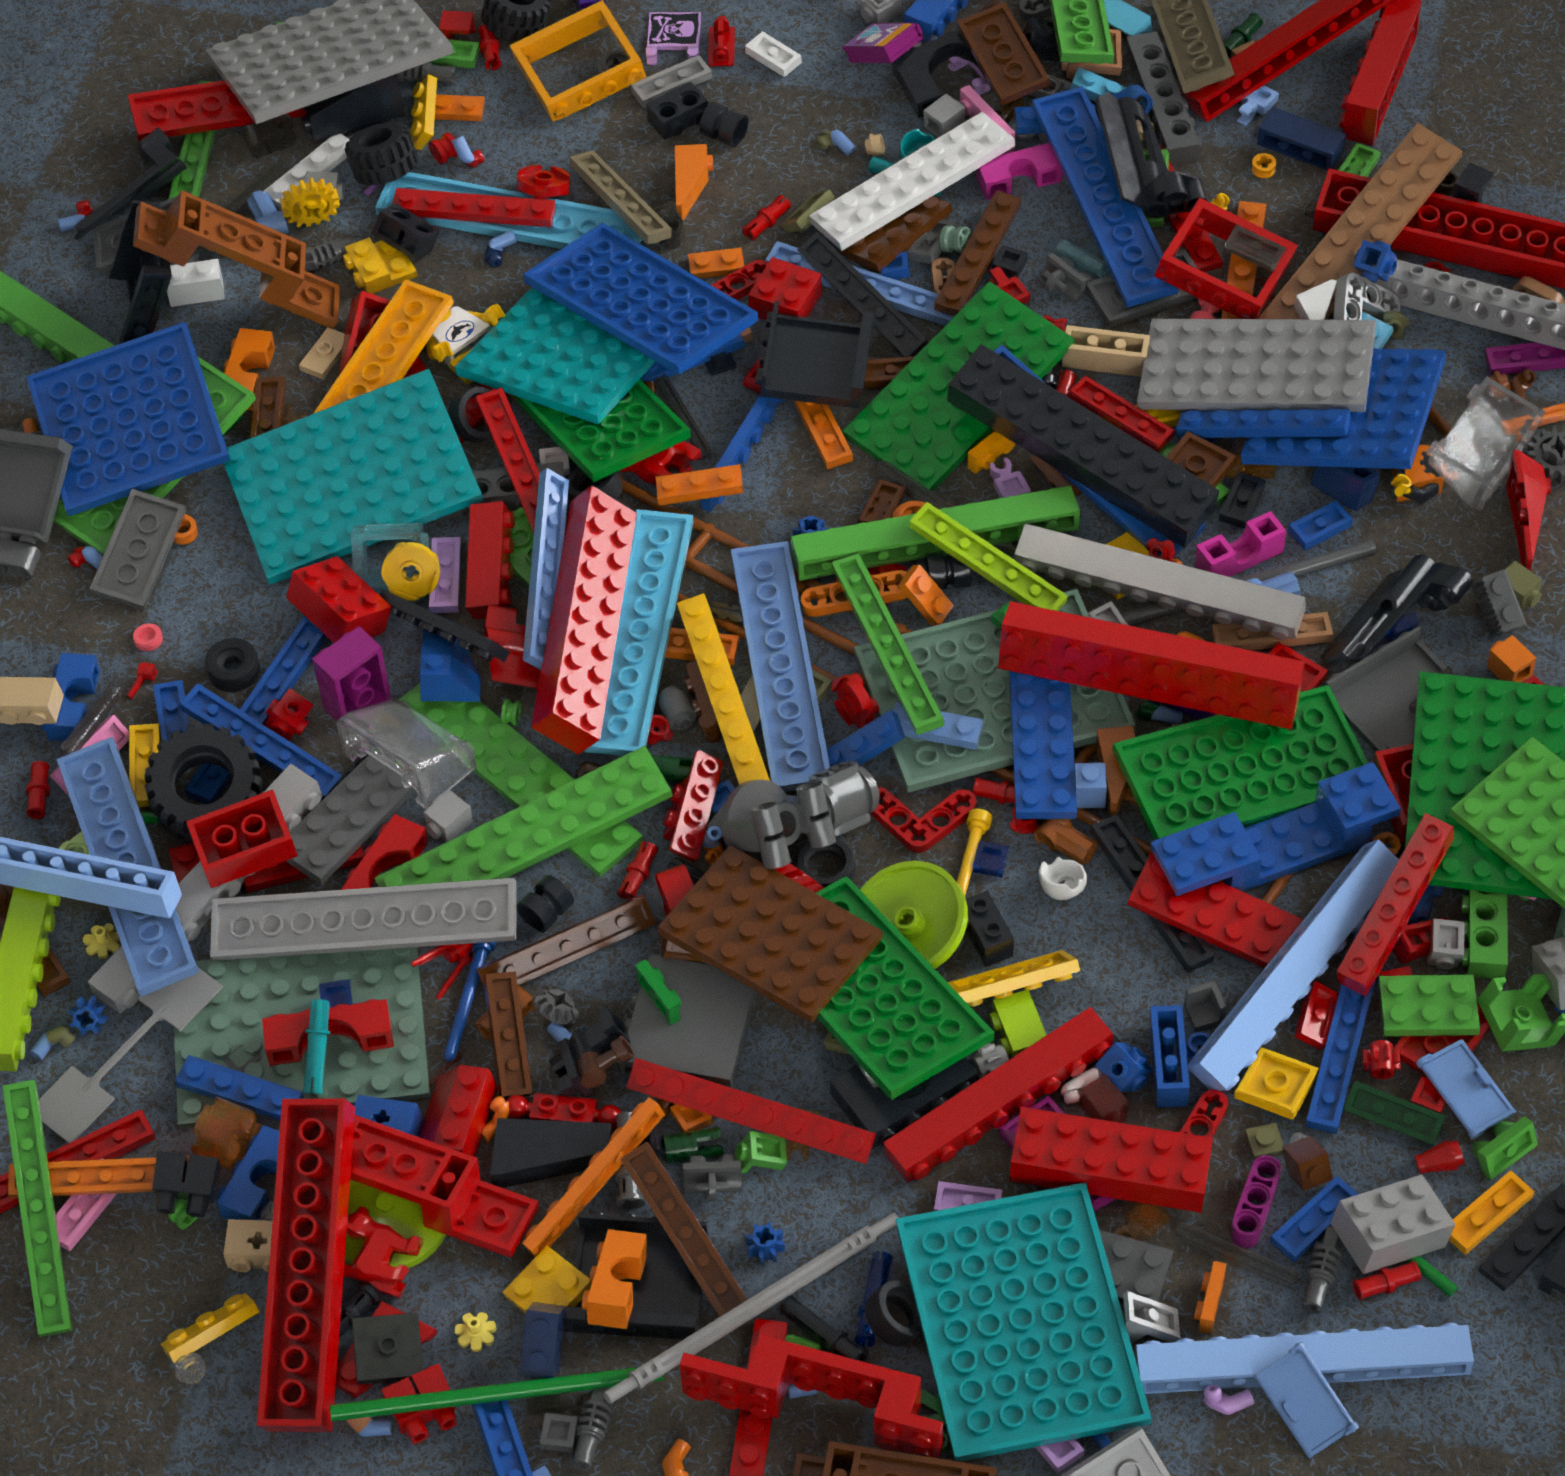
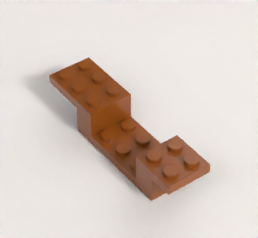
(276, 255)

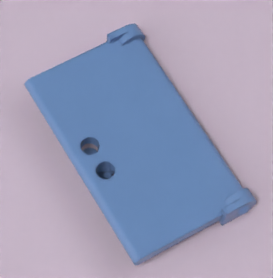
(1454, 1077)
(1309, 1401)

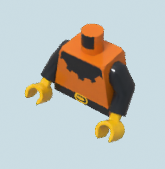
(1420, 481)

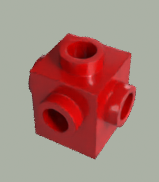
(288, 715)

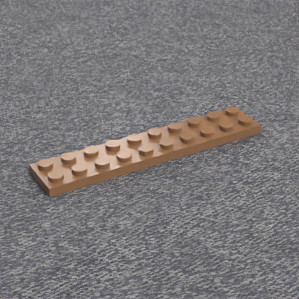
(1375, 214)

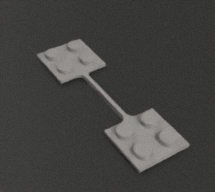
(78, 1099)

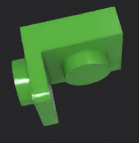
(761, 1151)

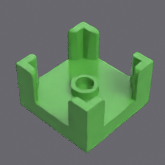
(1519, 1016)

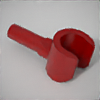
(145, 671)

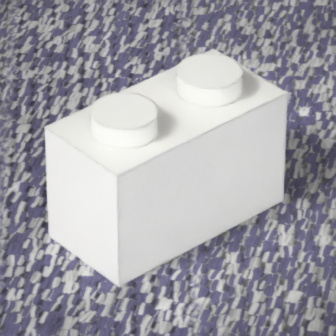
(195, 283)

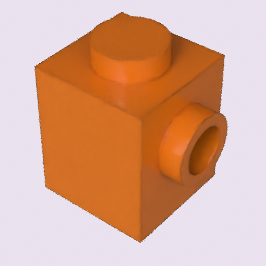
(1511, 660)

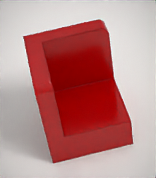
(456, 23)

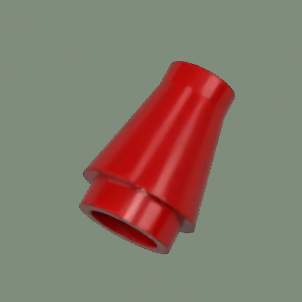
(1442, 1157)

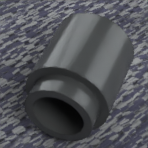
(676, 708)

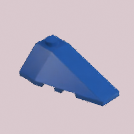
(447, 671)

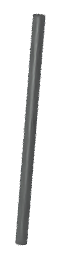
(1298, 568)

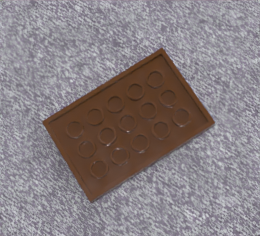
(770, 933)

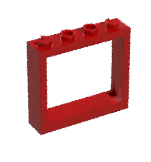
(1208, 288)

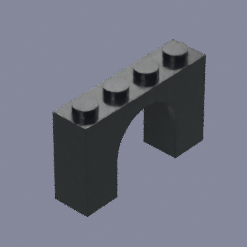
(916, 65)
(887, 1117)

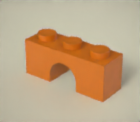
(249, 351)
(618, 1258)

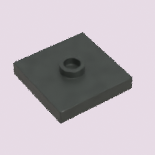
(386, 1348)

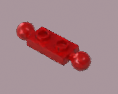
(561, 1109)

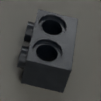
(676, 110)
(405, 232)
(988, 930)

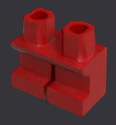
(413, 1423)

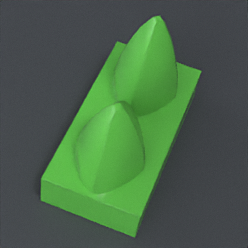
(1510, 1144)

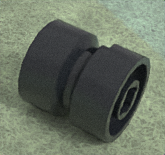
(725, 125)
(947, 570)
(543, 905)

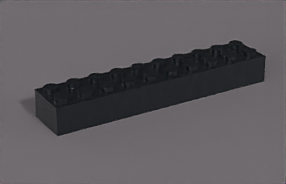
(1082, 445)

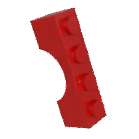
(396, 844)
(363, 1022)

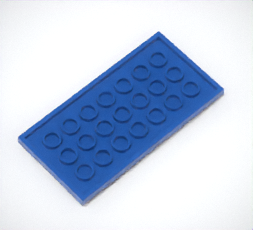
(641, 298)

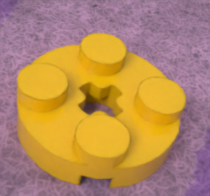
(403, 556)

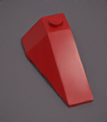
(362, 316)
(1526, 496)

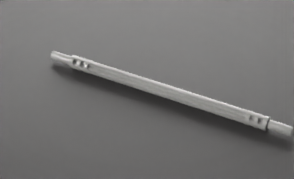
(751, 1308)

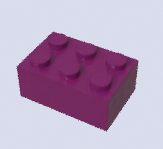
(351, 674)

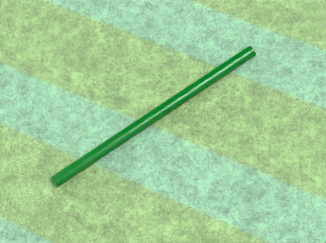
(479, 1395)

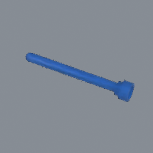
(480, 950)

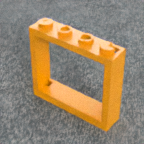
(563, 34)

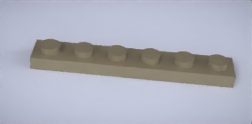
(620, 197)

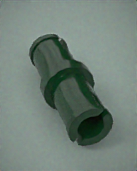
(1242, 34)

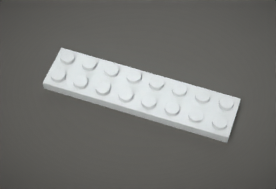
(911, 181)

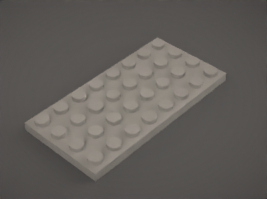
(1257, 364)

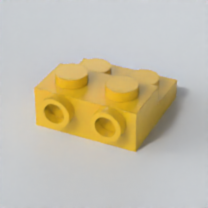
(377, 265)

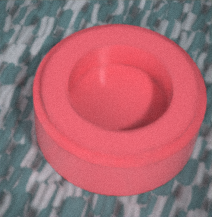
(147, 637)

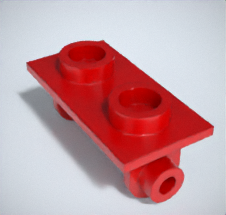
(721, 43)

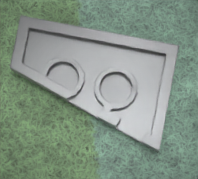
(1124, 1457)

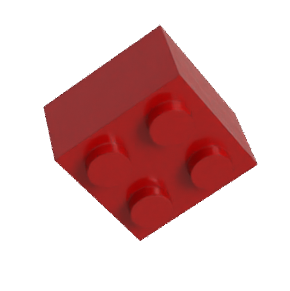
(788, 283)

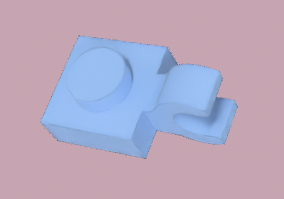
(1258, 101)

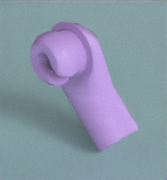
(1224, 1403)

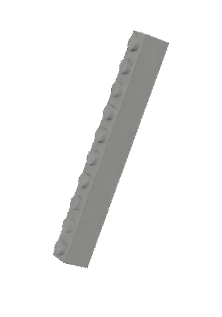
(1161, 582)
(114, 982)

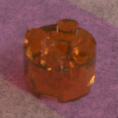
(225, 1132)

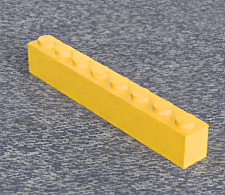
(722, 689)

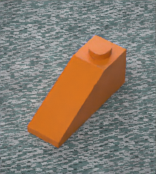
(690, 175)

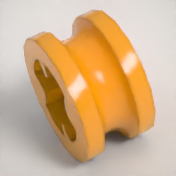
(1263, 158)

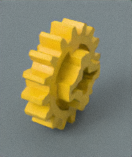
(310, 202)

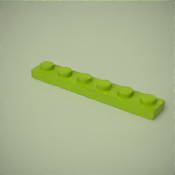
(986, 559)

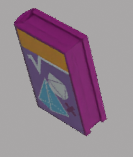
(883, 42)

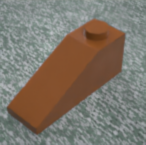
(1115, 780)

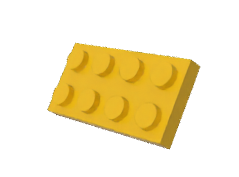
(1025, 974)

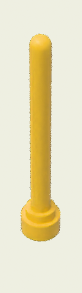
(978, 823)

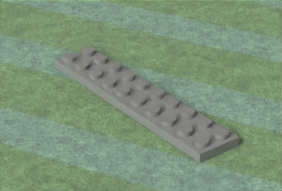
(363, 919)

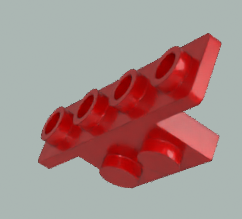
(691, 806)

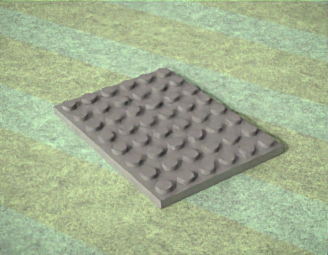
(326, 54)

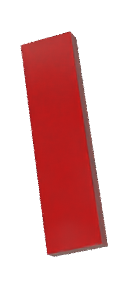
(1121, 413)

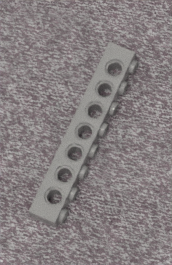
(1478, 303)

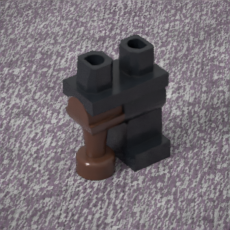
(590, 1053)

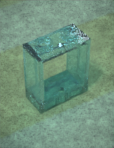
(362, 533)

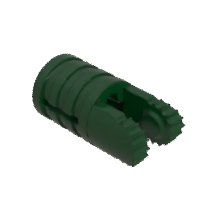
(673, 768)
(684, 1145)

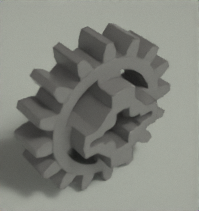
(1549, 452)

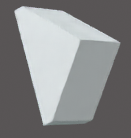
(1315, 302)

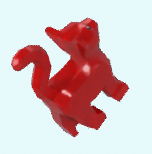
(660, 463)
(375, 1256)

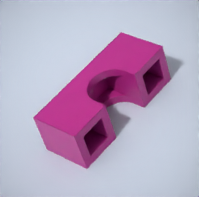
(1035, 162)
(1261, 540)

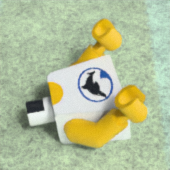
(460, 332)

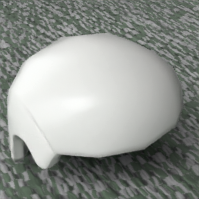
(1062, 870)

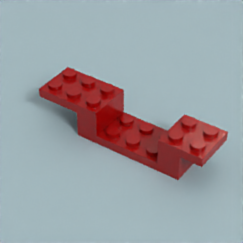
(443, 1184)
(784, 1363)

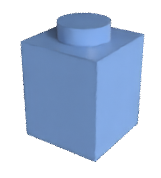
(1090, 785)

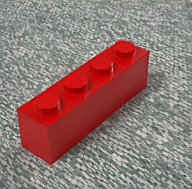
(489, 557)

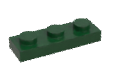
(1394, 1113)

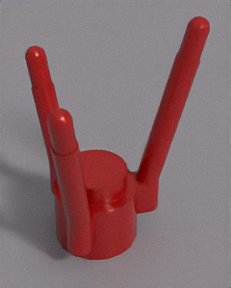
(451, 953)

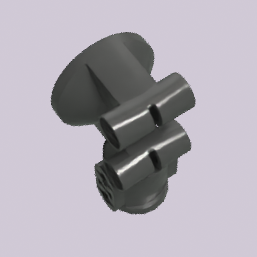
(766, 820)

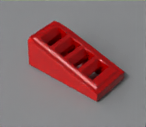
(1406, 947)

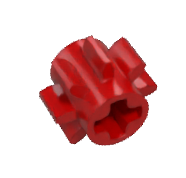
(1381, 1059)

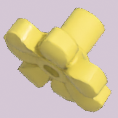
(101, 941)
(475, 1331)

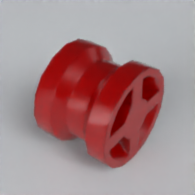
(443, 148)

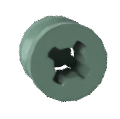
(954, 239)

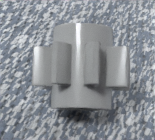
(988, 1059)

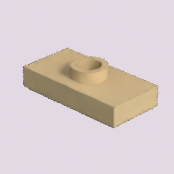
(323, 354)

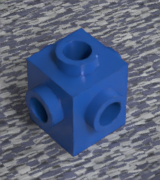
(1374, 253)
(1125, 1067)

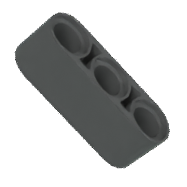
(18, 559)

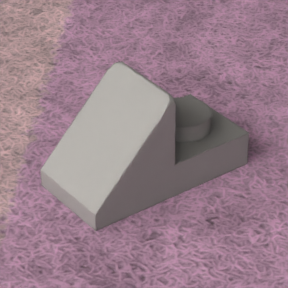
(1150, 1318)

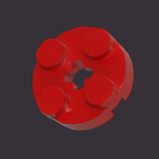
(543, 183)
(853, 700)

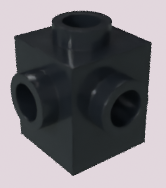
(1041, 38)

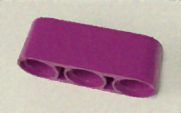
(1257, 1189)

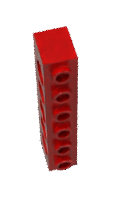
(1395, 904)

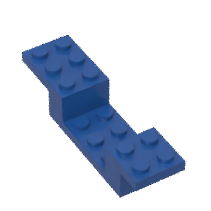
(1280, 845)

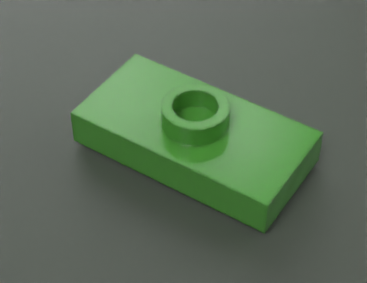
(1360, 160)

